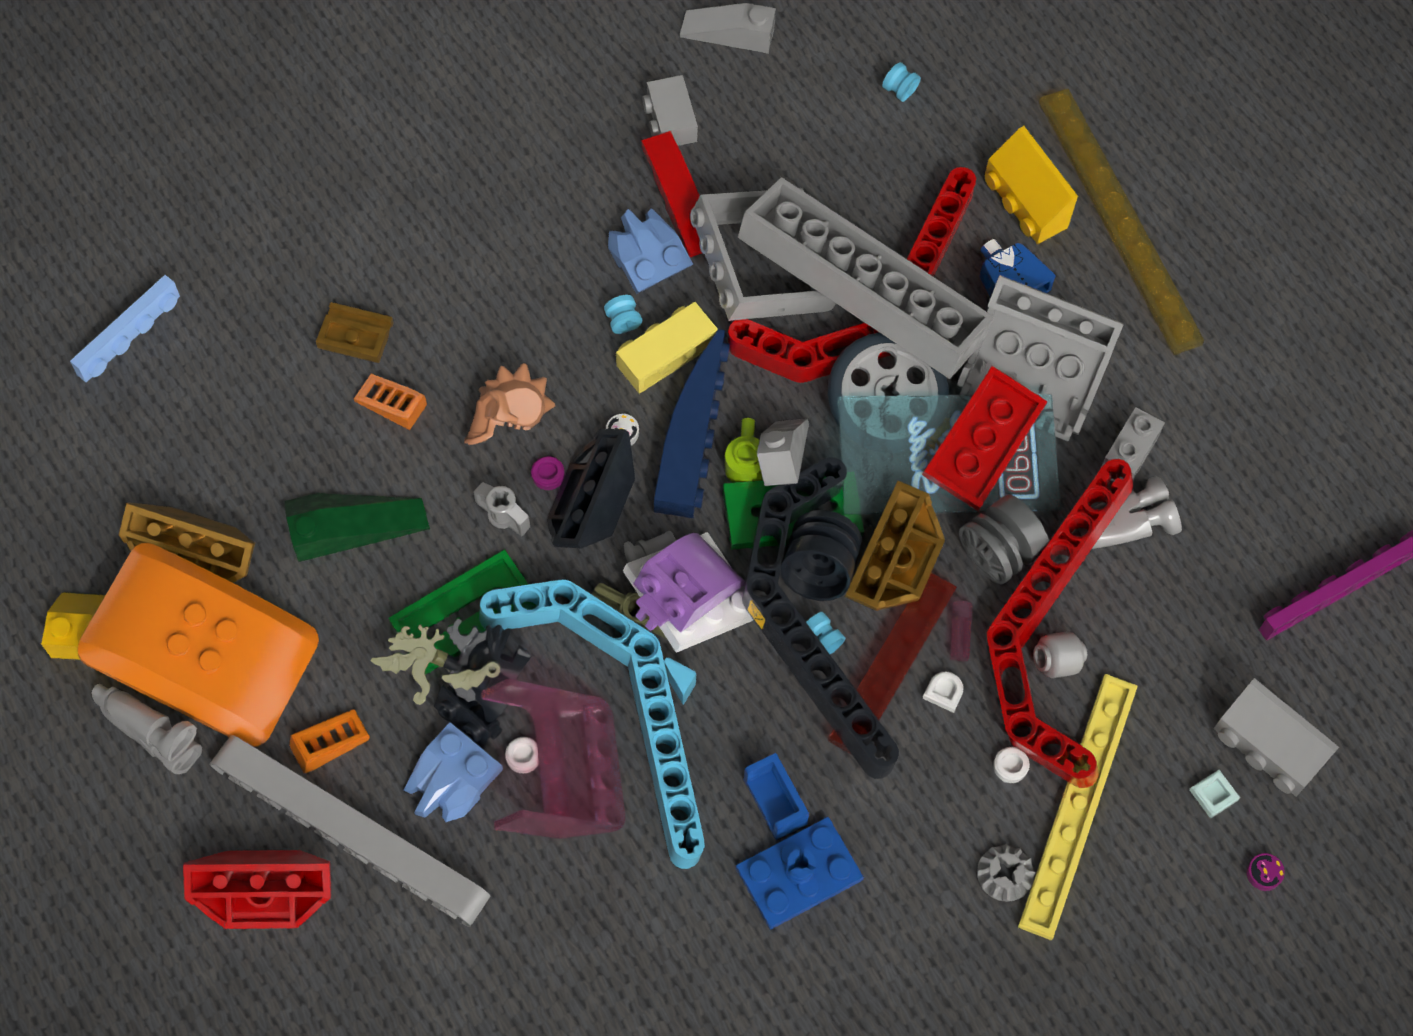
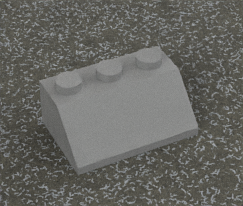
(1275, 738)

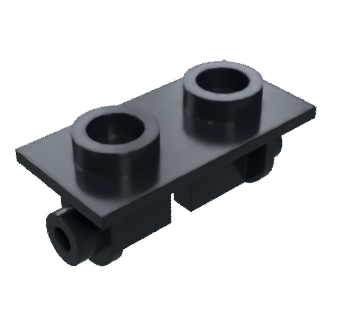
(459, 713)

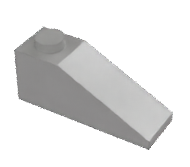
(732, 25)
(782, 451)

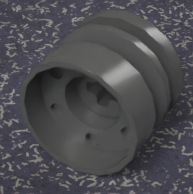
(1004, 538)

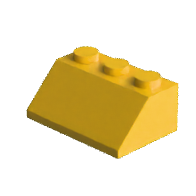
(1031, 187)
(67, 623)

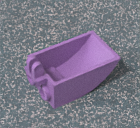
(684, 583)

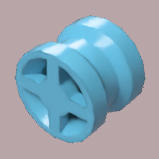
(901, 81)
(623, 314)

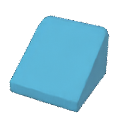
(681, 678)

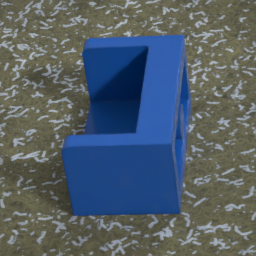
(776, 796)

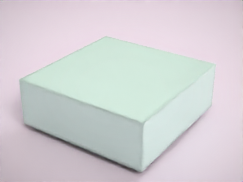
(1214, 793)

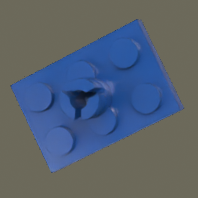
(799, 873)

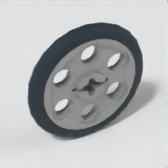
(864, 355)

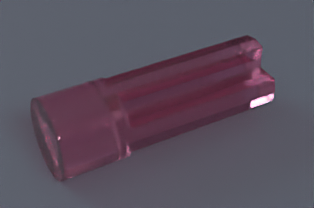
(961, 630)

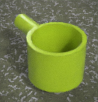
(741, 455)

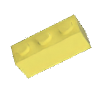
(665, 347)

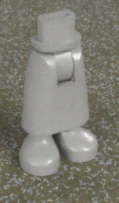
(1133, 523)
(150, 728)

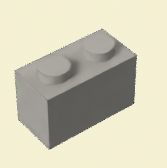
(671, 109)

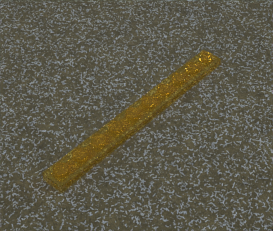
(1121, 222)

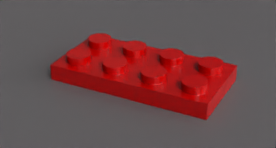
(984, 438)

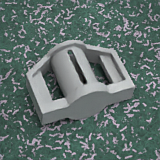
(501, 508)

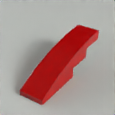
(675, 186)

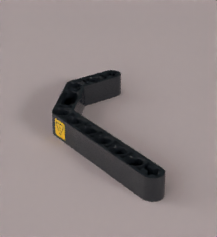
(798, 631)

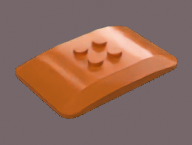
(198, 644)

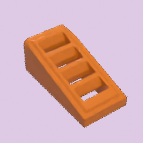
(404, 418)
(333, 750)

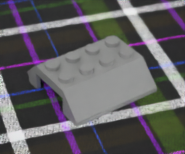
(1045, 348)

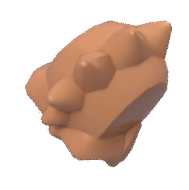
(510, 400)

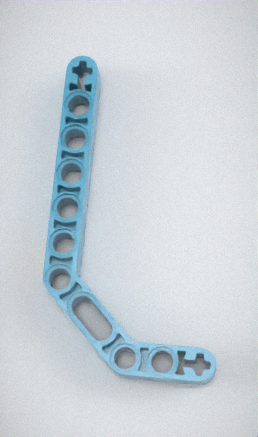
(646, 699)

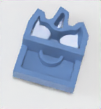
(647, 250)
(451, 774)

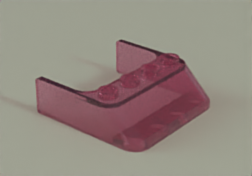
(575, 762)

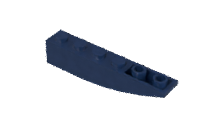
(690, 434)

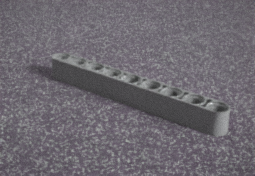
(352, 829)

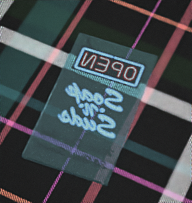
(898, 436)

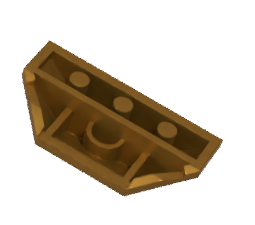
(195, 538)
(899, 552)

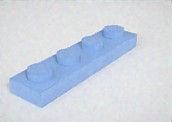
(119, 334)

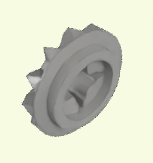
(1002, 888)

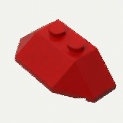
(258, 887)

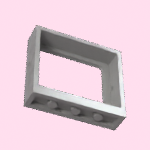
(730, 209)

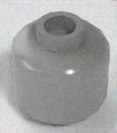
(1060, 655)

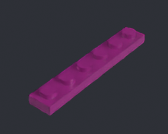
(1335, 588)

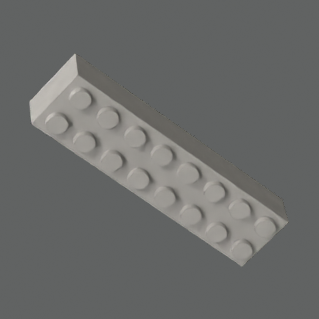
(865, 277)

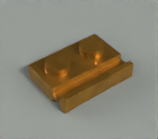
(354, 332)

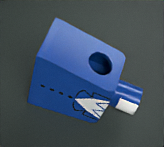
(1016, 264)

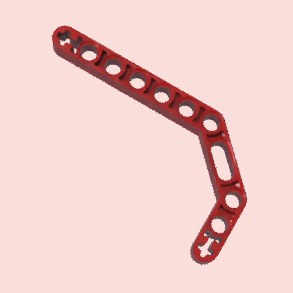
(814, 350)
(1039, 603)

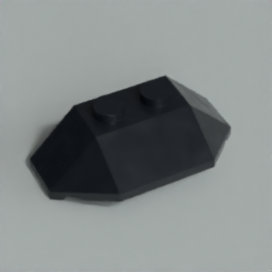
(593, 491)

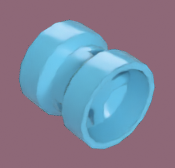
(829, 637)

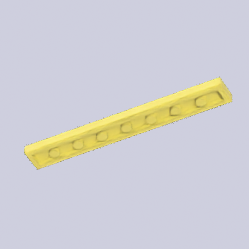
(1077, 811)

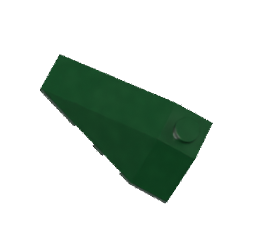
(340, 522)

